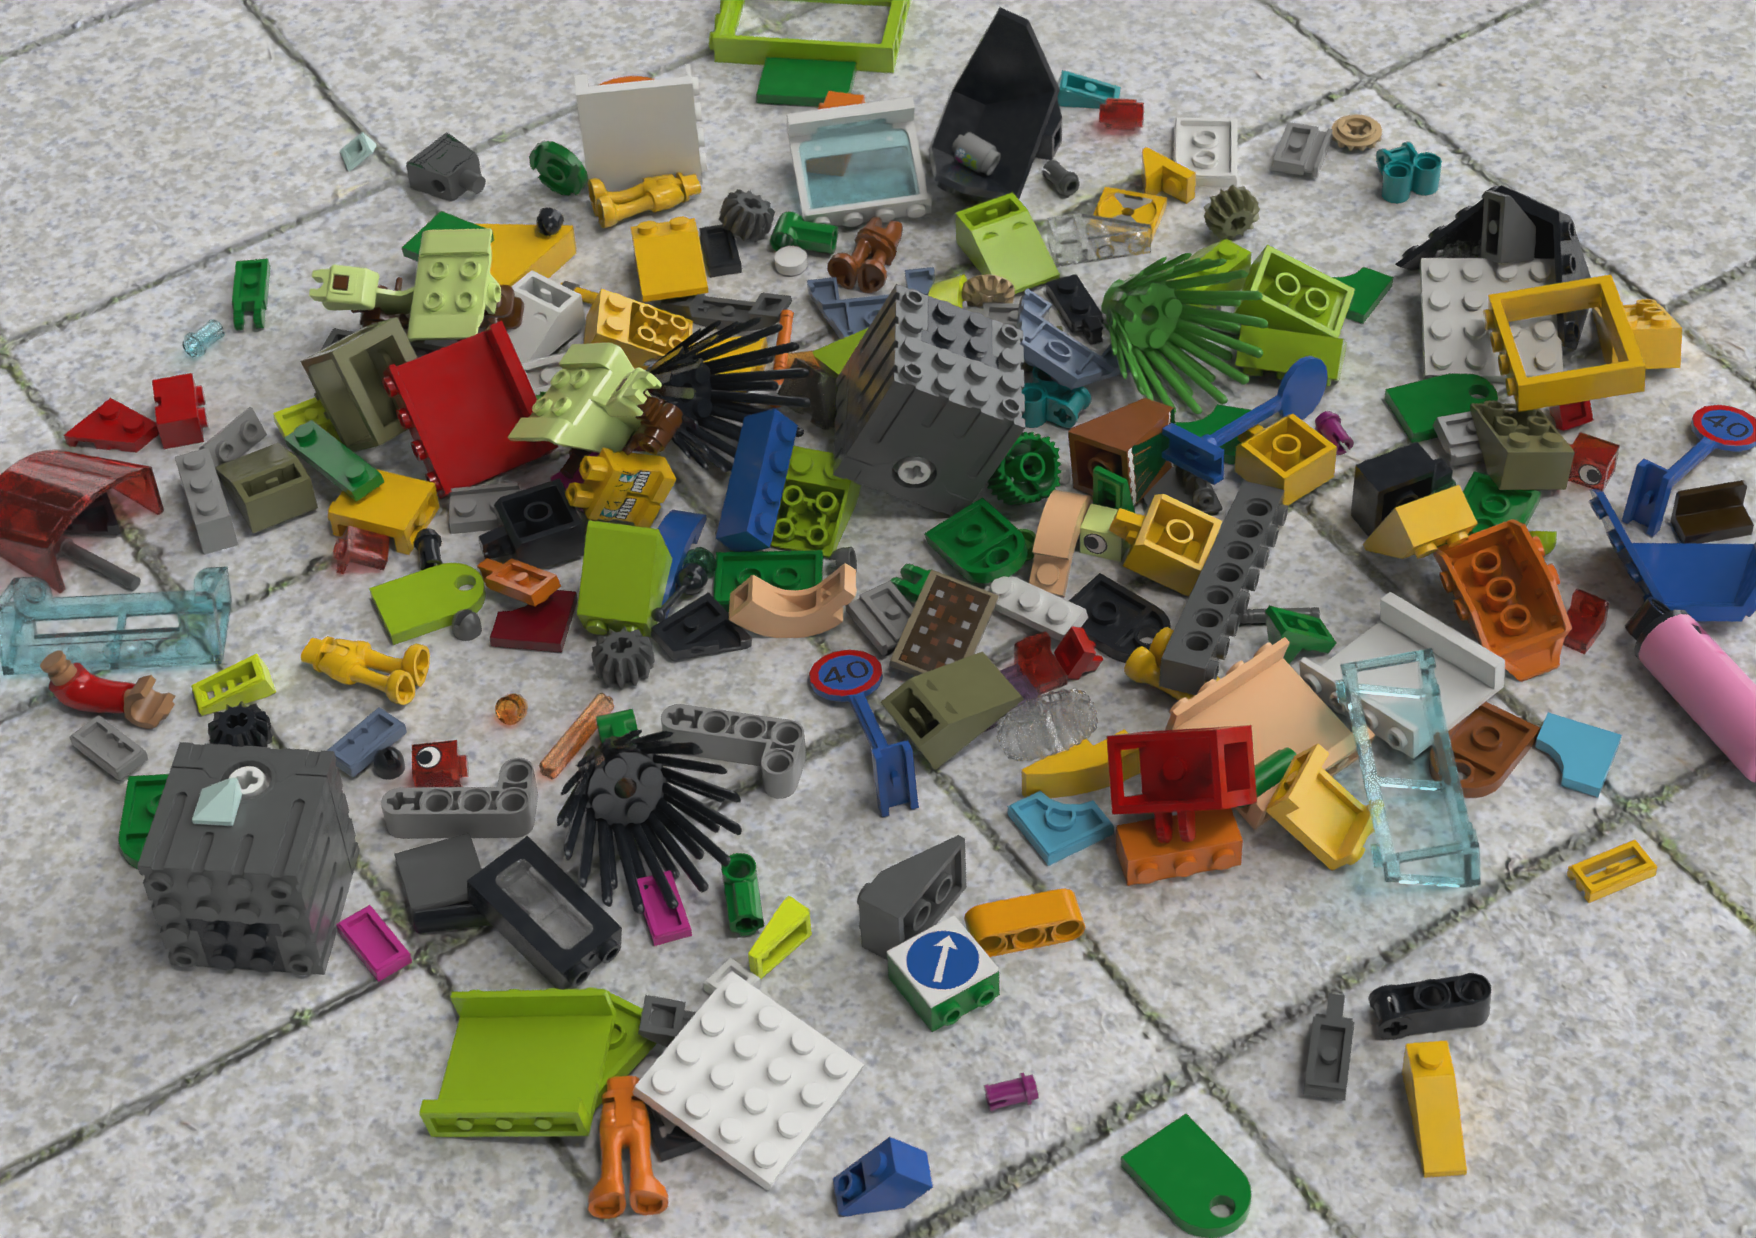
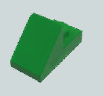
(1299, 629)

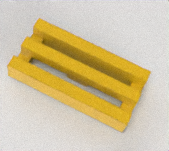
(1617, 875)

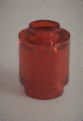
(1122, 114)

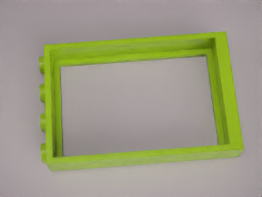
(754, 50)

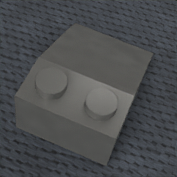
(911, 896)

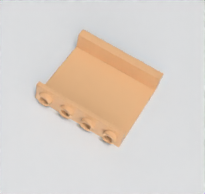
(1278, 707)

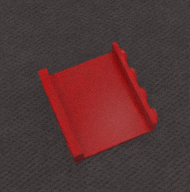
(464, 408)

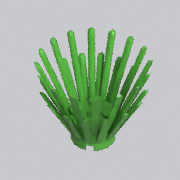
(1153, 317)

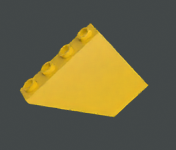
(523, 248)

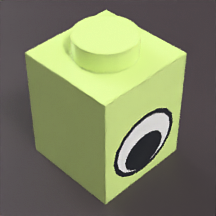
(1096, 537)

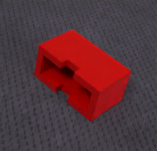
(179, 410)

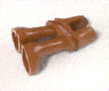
(874, 242)

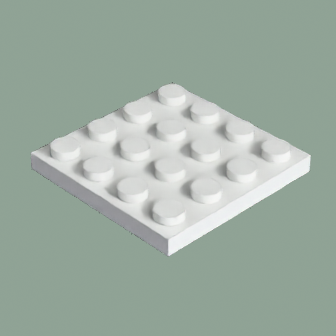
(1454, 323)
(748, 1080)

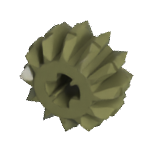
(1231, 212)

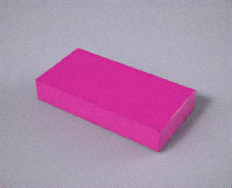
(662, 922)
(374, 943)

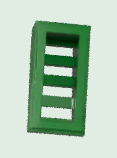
(1111, 490)

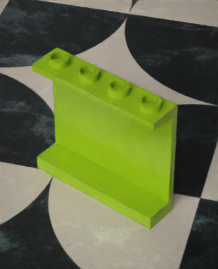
(523, 1064)

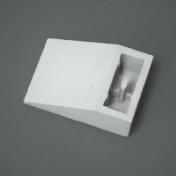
(549, 316)

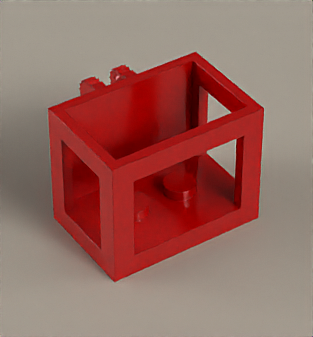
(1184, 774)

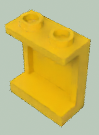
(393, 509)
(1320, 811)

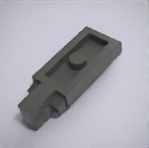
(1329, 1052)

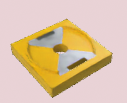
(1132, 207)

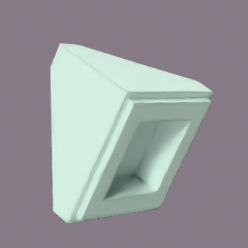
(357, 151)
(218, 803)

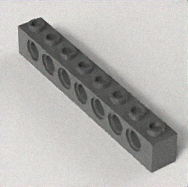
(1223, 588)

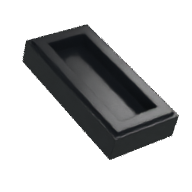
(720, 251)

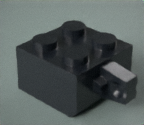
(1394, 481)
(535, 527)

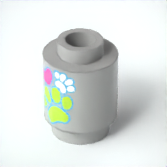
(975, 153)

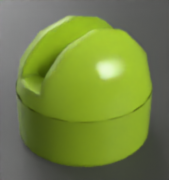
(1547, 538)

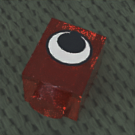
(1593, 461)
(438, 764)

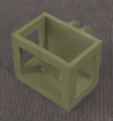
(351, 385)

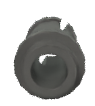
(1065, 182)

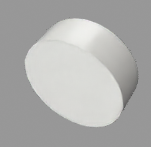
(791, 260)

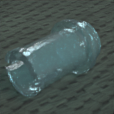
(196, 343)

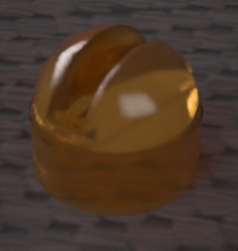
(507, 707)

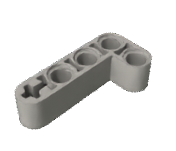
(743, 739)
(454, 811)

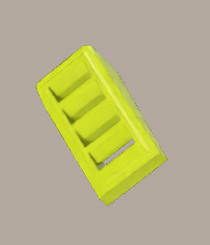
(255, 686)
(780, 937)

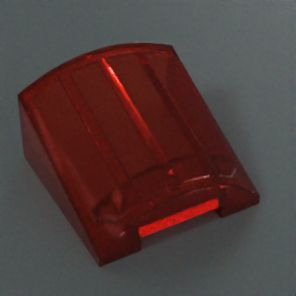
(49, 491)

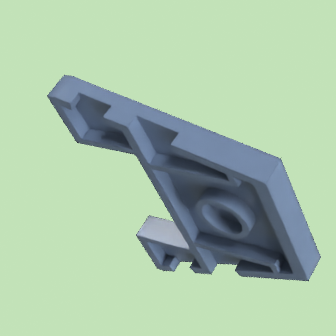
(857, 314)
(1058, 353)

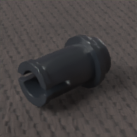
(428, 544)

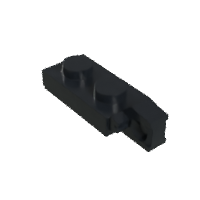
(1076, 307)

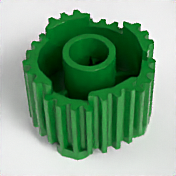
(1027, 471)

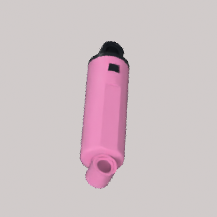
(1699, 679)

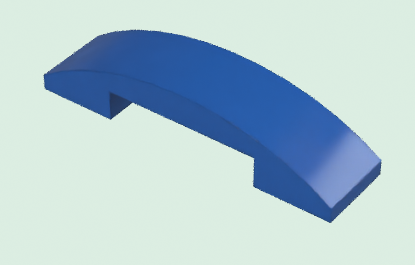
(679, 532)

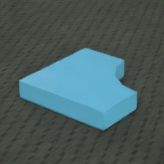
(1580, 751)
(1059, 828)

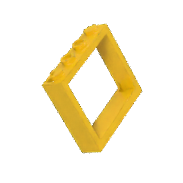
(1571, 385)

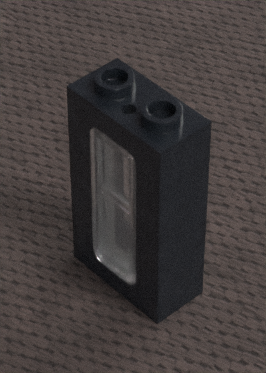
(544, 914)

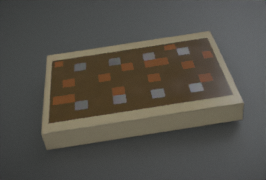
(943, 624)

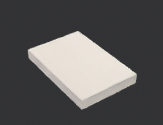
(1208, 149)

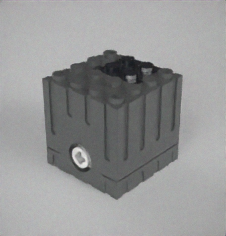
(929, 402)
(257, 889)

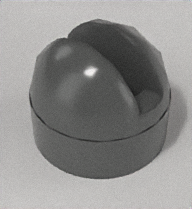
(844, 555)
(466, 625)

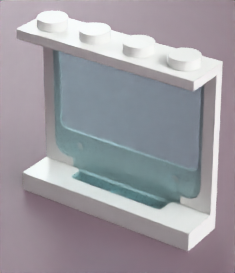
(858, 163)

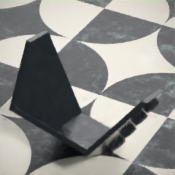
(1003, 99)
(1554, 240)

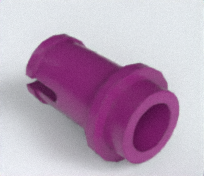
(1330, 427)
(1011, 1092)

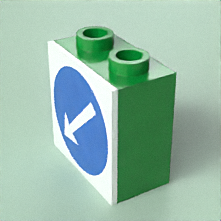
(943, 973)

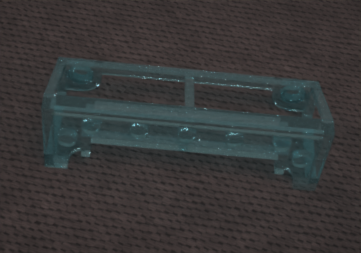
(192, 643)
(1464, 836)

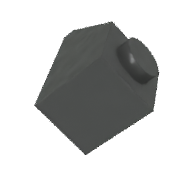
(1506, 230)

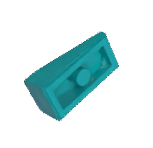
(1083, 91)

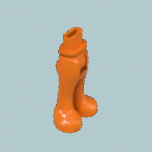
(622, 1126)

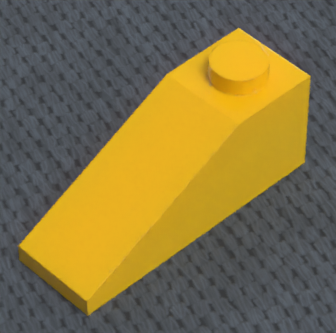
(1434, 1108)

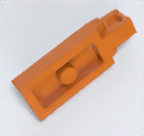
(519, 580)

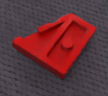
(113, 428)

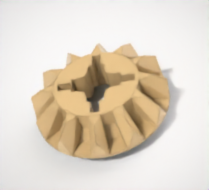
(1356, 124)
(987, 289)

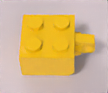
(1286, 457)
(1167, 541)

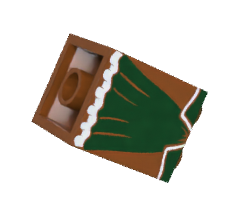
(1124, 443)

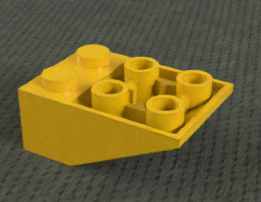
(634, 327)
(1654, 330)

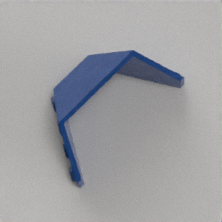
(1700, 578)

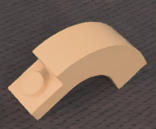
(1057, 540)
(792, 613)

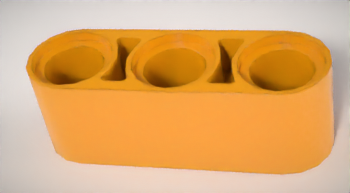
(1026, 922)

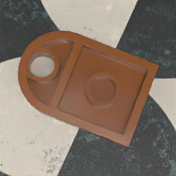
(1487, 748)

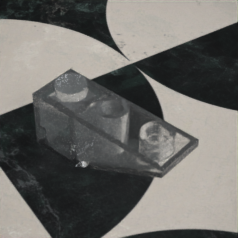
(1092, 238)

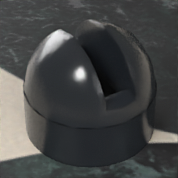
(549, 221)
(382, 767)

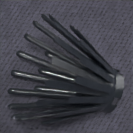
(704, 393)
(642, 810)

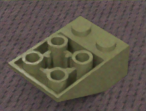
(1521, 447)
(268, 486)
(951, 706)

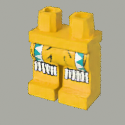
(622, 486)

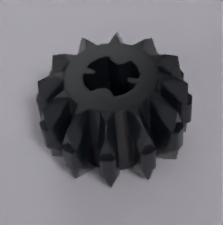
(241, 727)

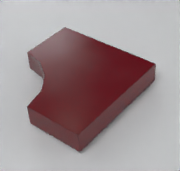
(536, 627)

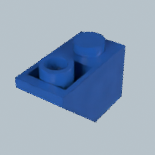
(883, 1179)

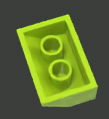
(1237, 259)
(1285, 348)

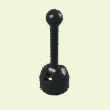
(684, 584)

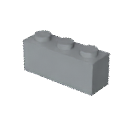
(206, 501)

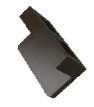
(1711, 513)

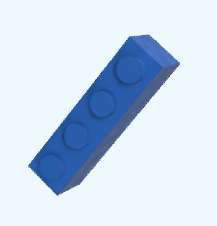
(757, 481)

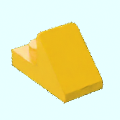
(1167, 176)

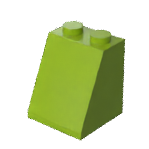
(622, 577)

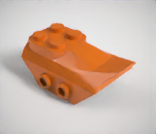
(1508, 596)

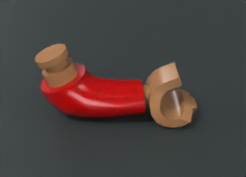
(86, 692)

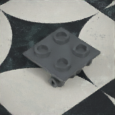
(1186, 489)

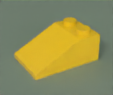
(669, 259)
(1424, 525)

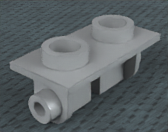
(235, 438)

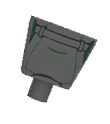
(446, 169)

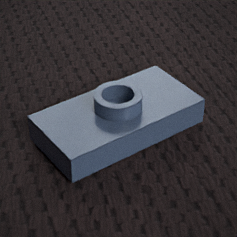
(360, 744)

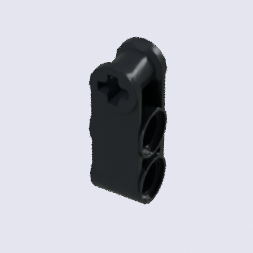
(1431, 1005)

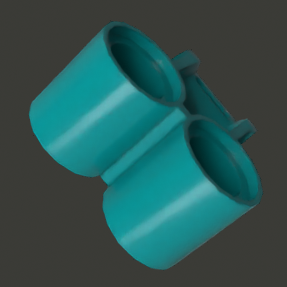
(1407, 171)
(1052, 401)

